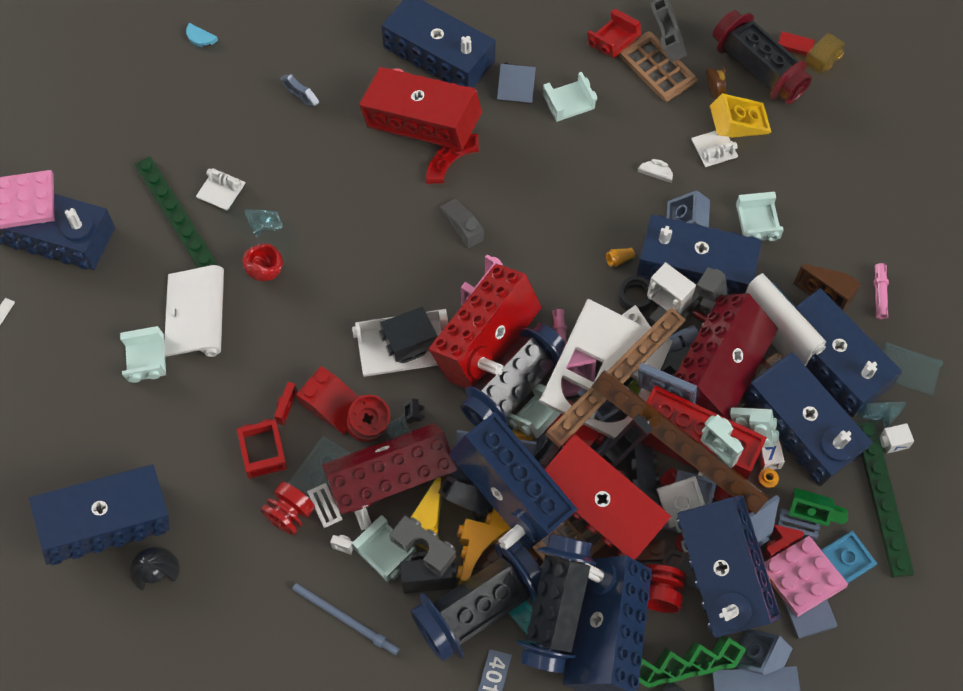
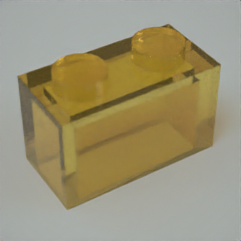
(824, 53)

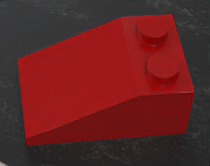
(327, 398)

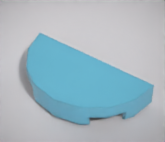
(199, 36)

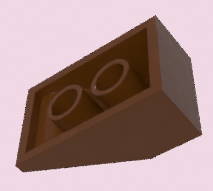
(835, 284)

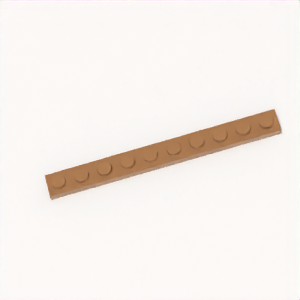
(621, 370)

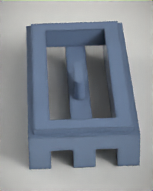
(783, 512)

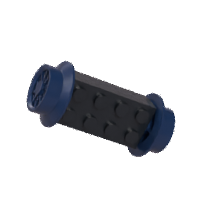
(522, 370)
(557, 604)

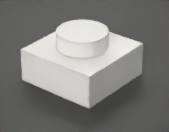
(342, 544)

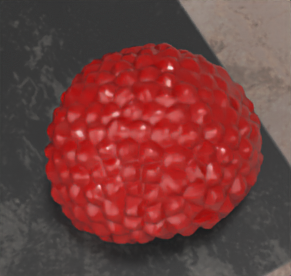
(262, 262)

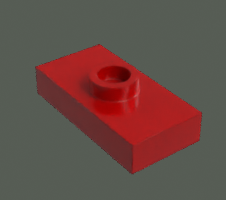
(285, 402)

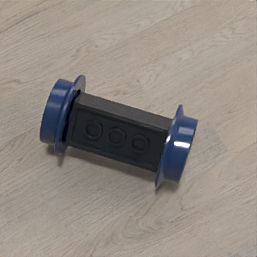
(478, 601)

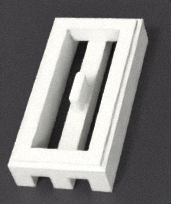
(331, 520)

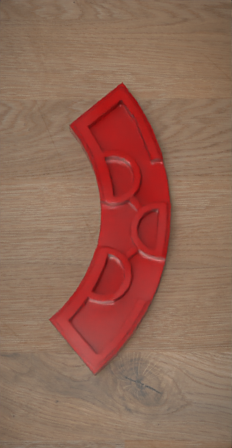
(445, 157)

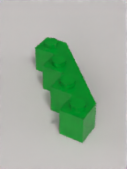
(696, 662)

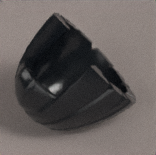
(153, 565)

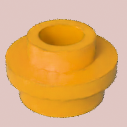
(764, 481)

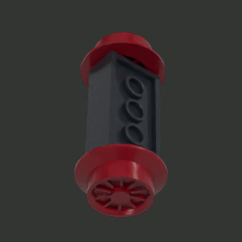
(762, 56)

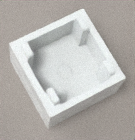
(671, 289)

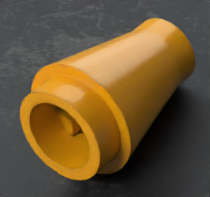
(619, 256)

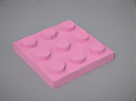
(26, 199)
(804, 576)

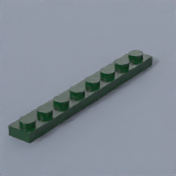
(175, 213)
(885, 504)

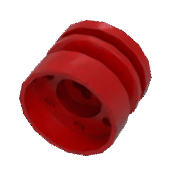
(372, 409)
(289, 505)
(665, 588)

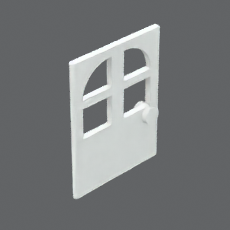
(606, 338)

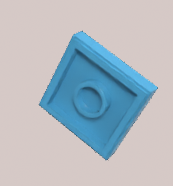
(849, 556)

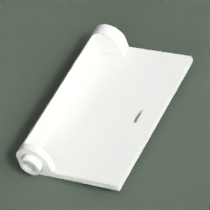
(194, 311)
(794, 331)
(374, 353)

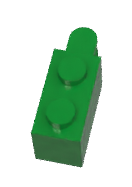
(816, 508)

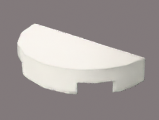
(656, 169)

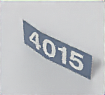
(495, 671)

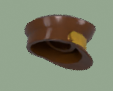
(716, 81)

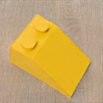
(739, 117)
(429, 509)

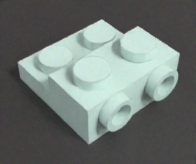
(759, 421)
(718, 439)

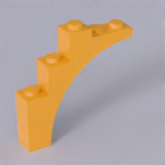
(477, 539)

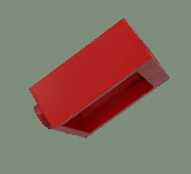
(264, 466)

